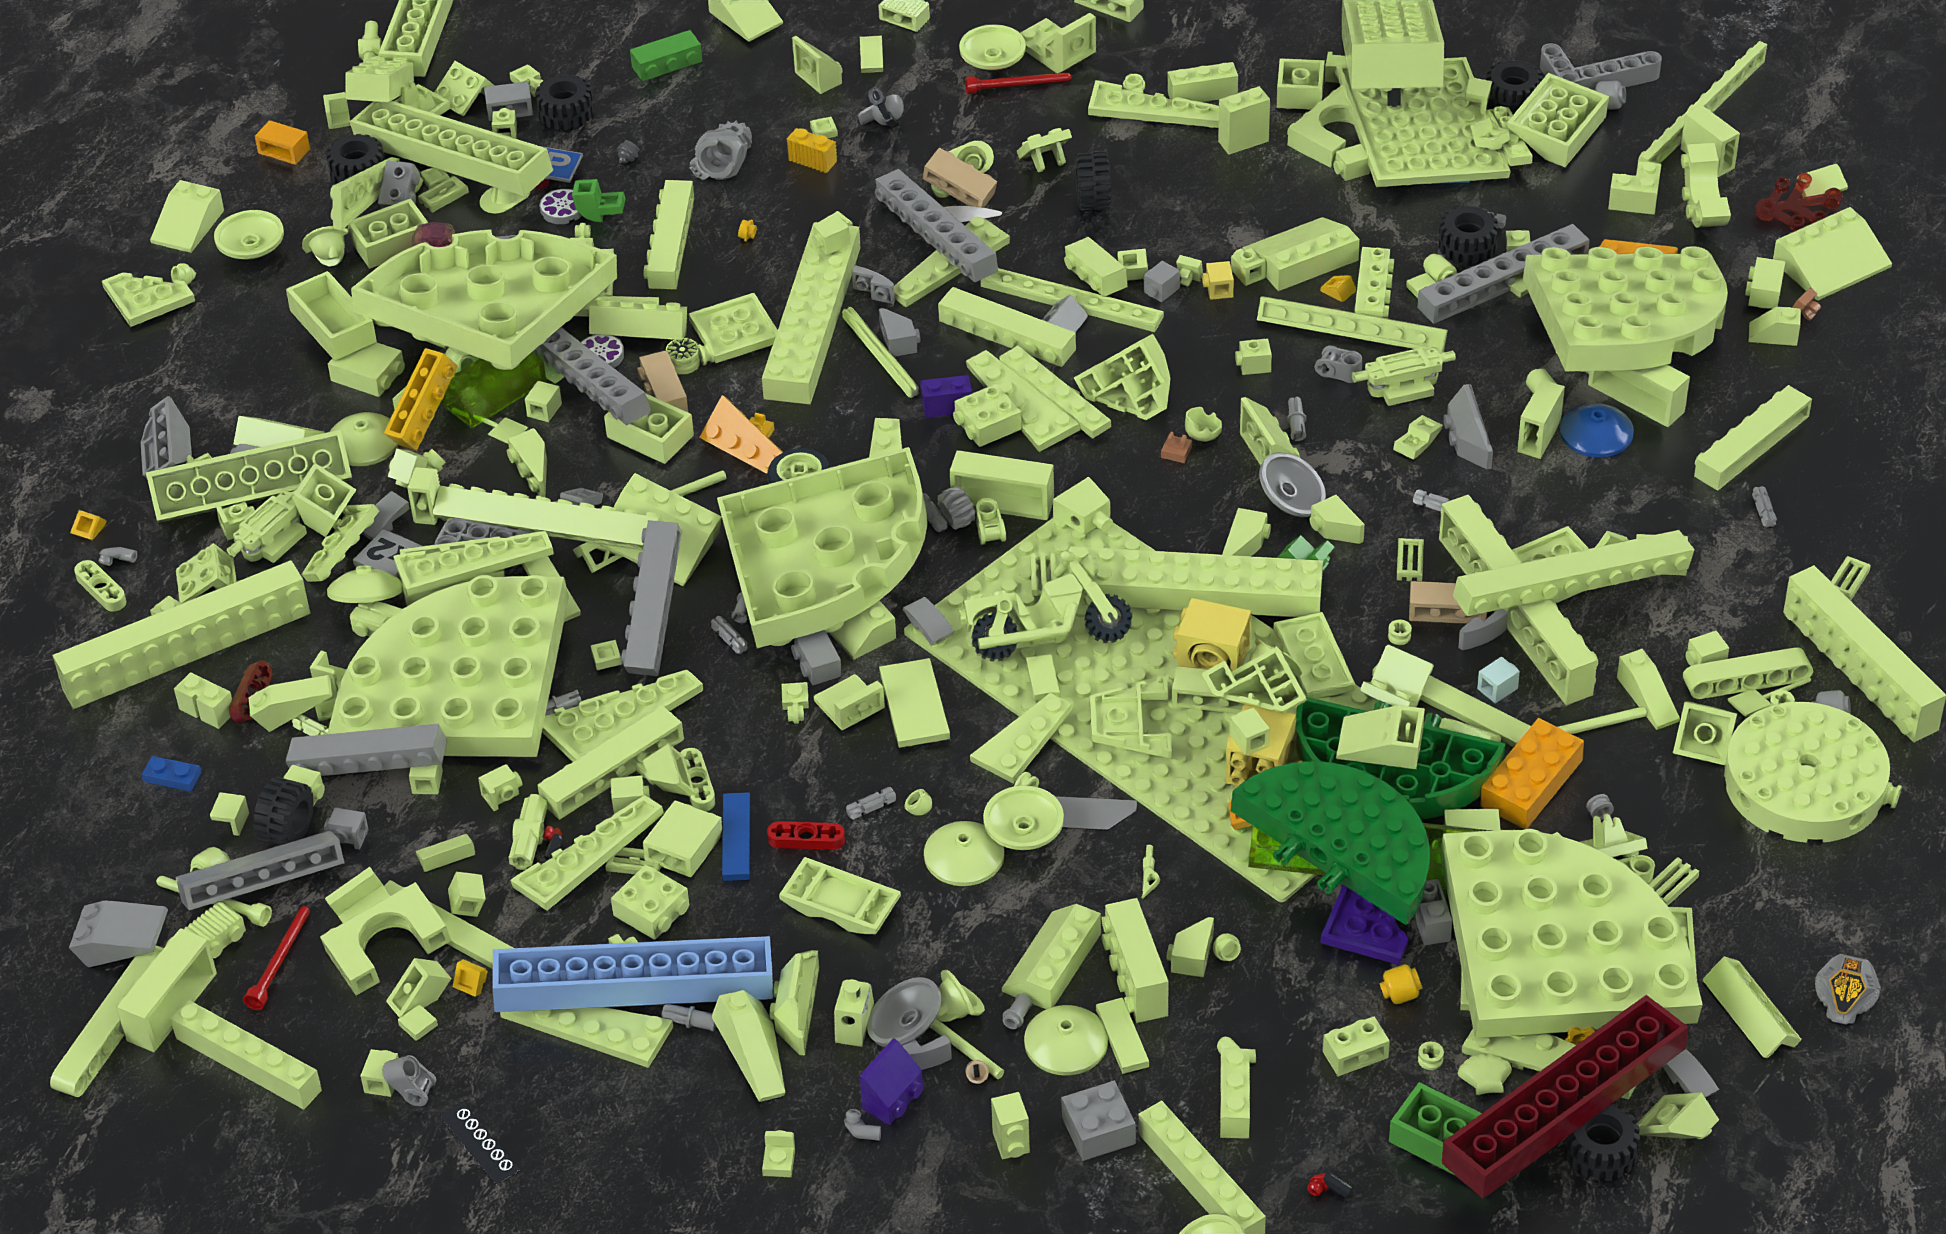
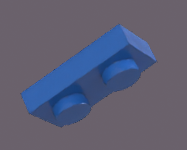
(171, 773)

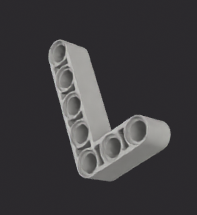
(1627, 70)

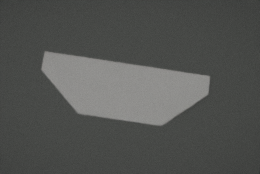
(1094, 812)

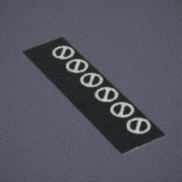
(479, 1142)

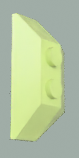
(795, 999)

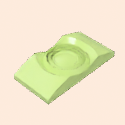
(839, 896)

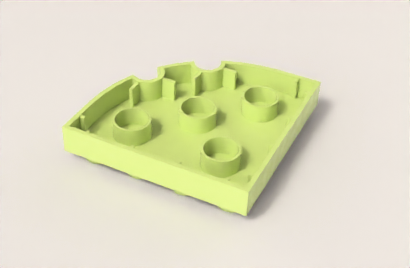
(486, 291)
(1626, 307)
(824, 543)
(465, 660)
(1559, 935)

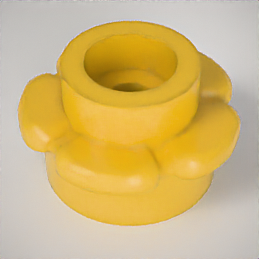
(747, 230)

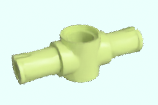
(370, 42)

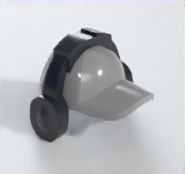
(884, 109)

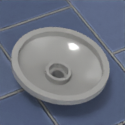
(1291, 484)
(904, 1011)

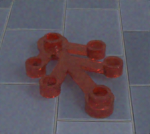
(1795, 203)

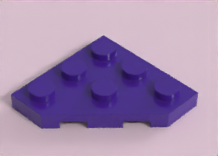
(1364, 929)

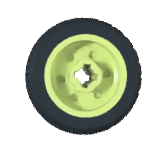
(796, 463)

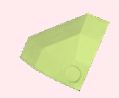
(1130, 380)
(1260, 683)

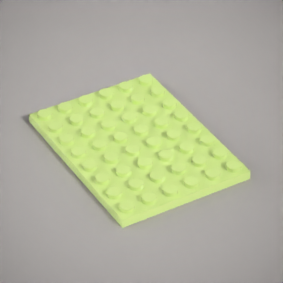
(1426, 135)

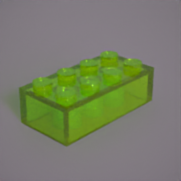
(485, 390)

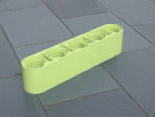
(1747, 673)

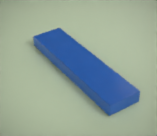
(736, 837)

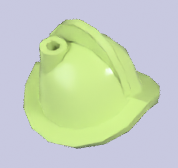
(326, 244)
(956, 999)

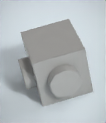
(1161, 281)

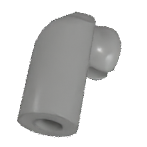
(120, 553)
(858, 1127)

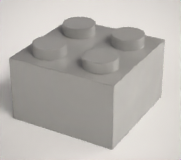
(1098, 1120)

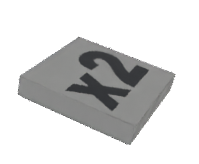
(381, 550)

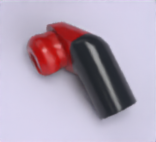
(556, 841)
(1328, 1181)

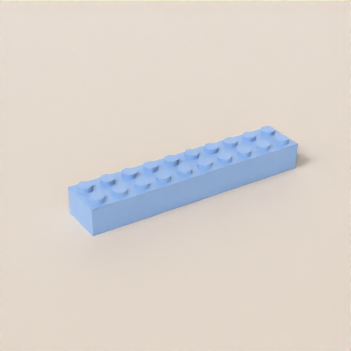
(630, 973)

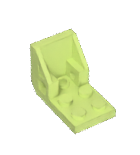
(1061, 47)

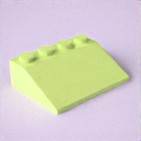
(1559, 118)
(1306, 252)
(1832, 253)
(697, 523)

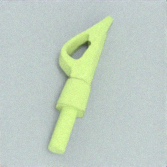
(1149, 873)

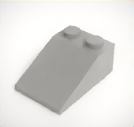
(116, 931)

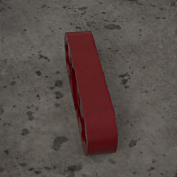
(241, 697)

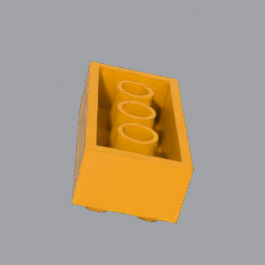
(1532, 773)

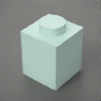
(1498, 679)

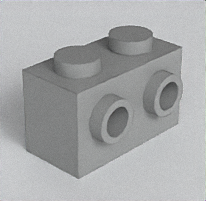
(398, 183)

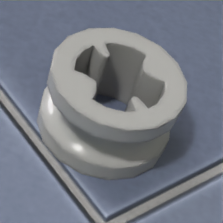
(1599, 806)

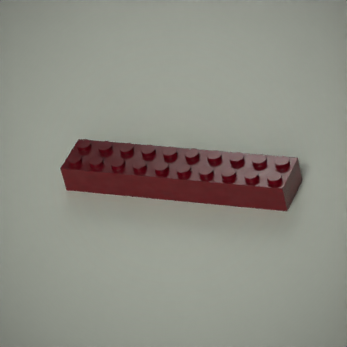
(1564, 1096)

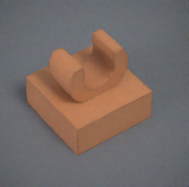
(1807, 306)
(1176, 448)

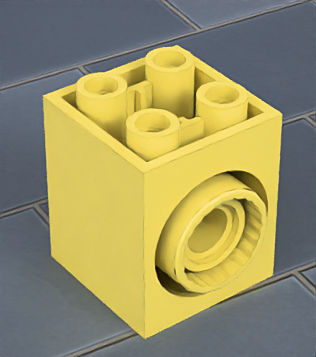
(1212, 635)
(1279, 752)

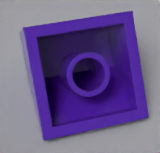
(940, 394)
(890, 1083)

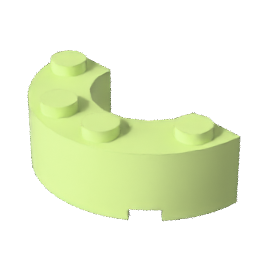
(1701, 187)

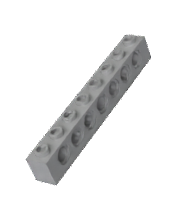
(936, 225)
(1490, 277)
(594, 377)

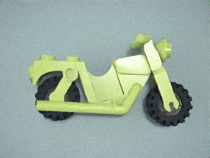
(1050, 617)

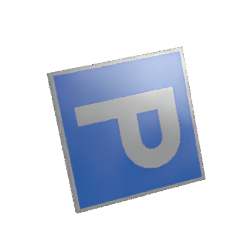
(563, 164)

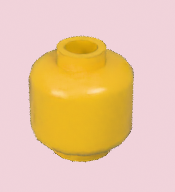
(1401, 984)

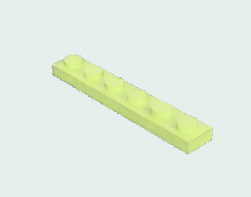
(1033, 372)

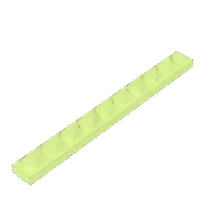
(1711, 100)

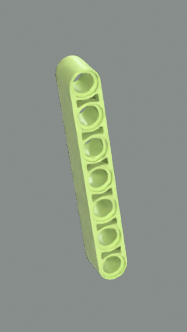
(99, 1035)

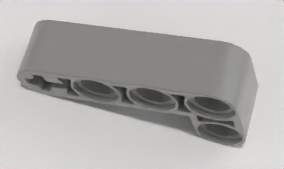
(464, 530)

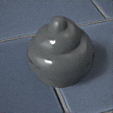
(627, 152)

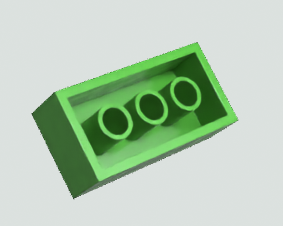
(1427, 1121)

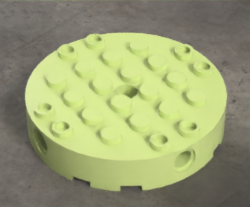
(1806, 771)

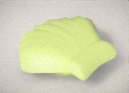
(1485, 1073)

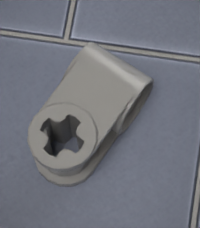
(1340, 363)
(409, 1078)

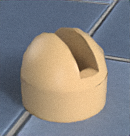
(982, 1068)

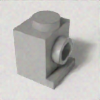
(348, 826)

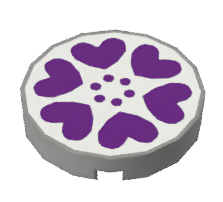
(559, 207)
(606, 347)

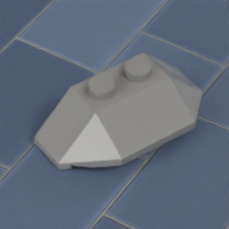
(1467, 428)
(165, 438)

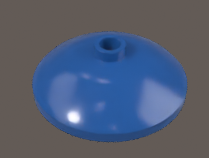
(1596, 430)

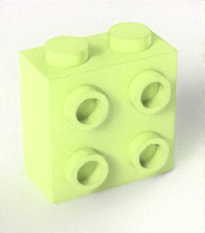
(987, 415)
(650, 902)

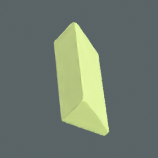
(1824, 179)
(446, 852)

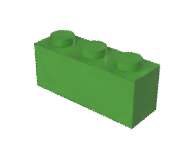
(666, 55)

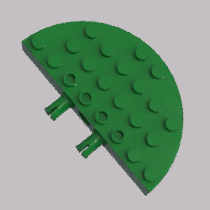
(1448, 765)
(1344, 826)

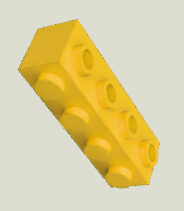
(421, 399)

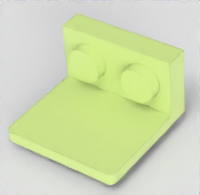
(461, 87)
(204, 570)
(1398, 678)
(851, 701)

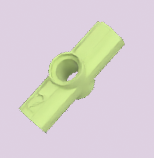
(528, 832)

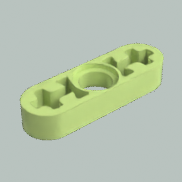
(82, 573)
(704, 786)

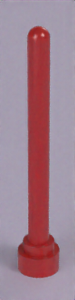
(975, 84)
(257, 995)

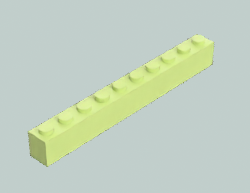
(539, 514)
(1572, 572)

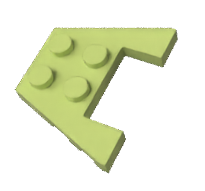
(1118, 718)

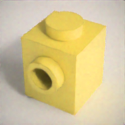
(1218, 280)

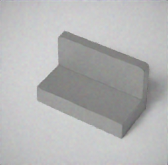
(1066, 314)

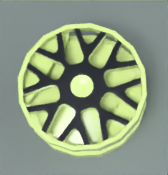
(684, 357)

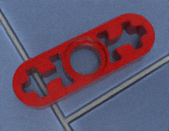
(788, 842)

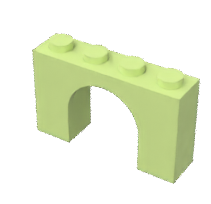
(1313, 139)
(405, 910)

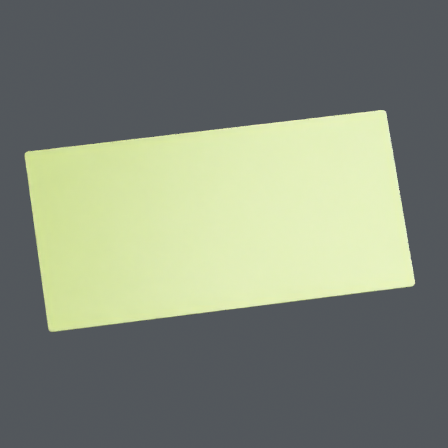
(1182, 789)

